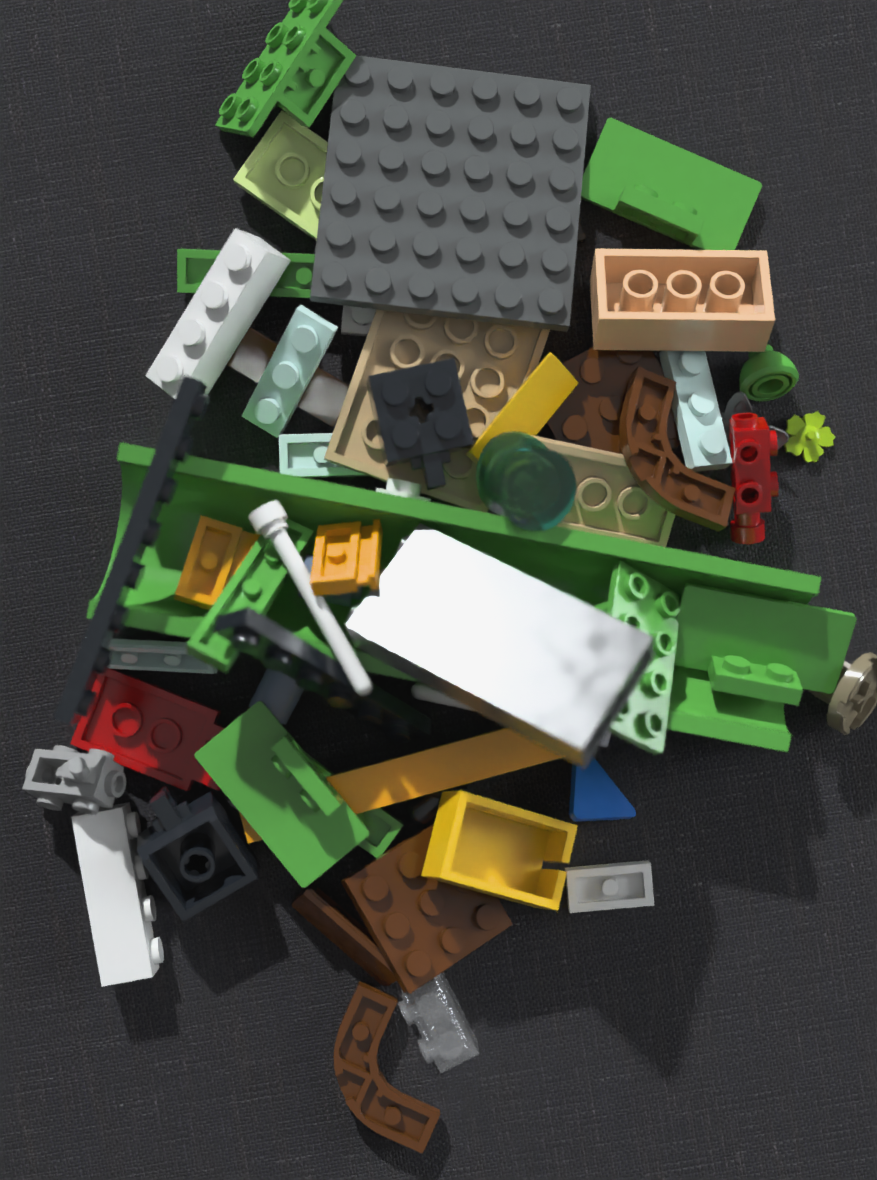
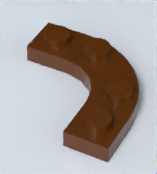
(653, 461)
(362, 1082)

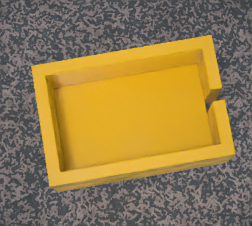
(498, 850)

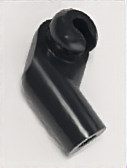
(424, 808)

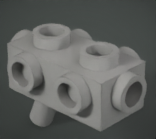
(74, 779)

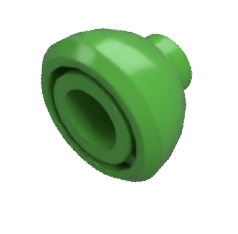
(767, 375)

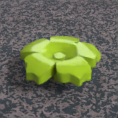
(807, 436)

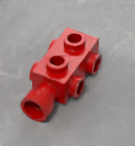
(751, 476)

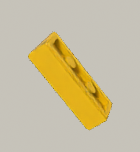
(531, 403)

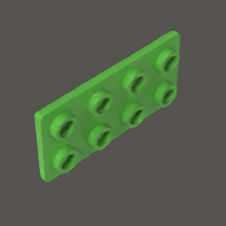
(293, 71)
(668, 188)
(653, 610)
(761, 643)
(282, 794)

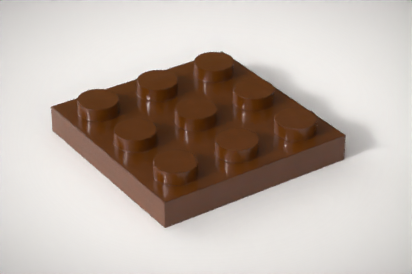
(595, 405)
(419, 920)

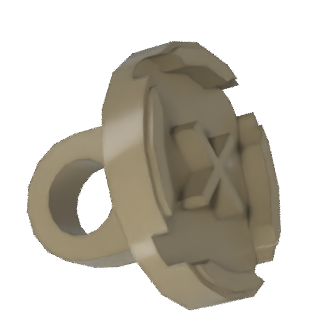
(854, 694)

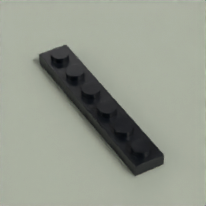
(320, 673)

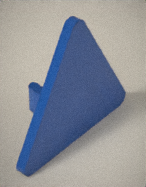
(596, 795)

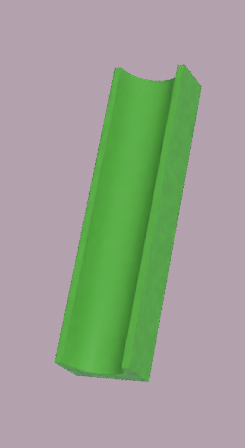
(560, 557)

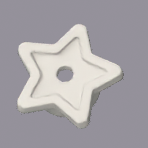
(403, 489)

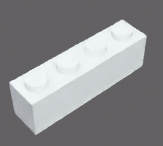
(219, 313)
(117, 894)

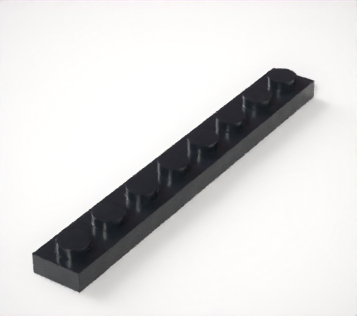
(126, 569)

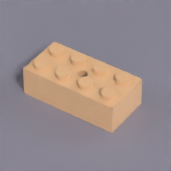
(681, 300)

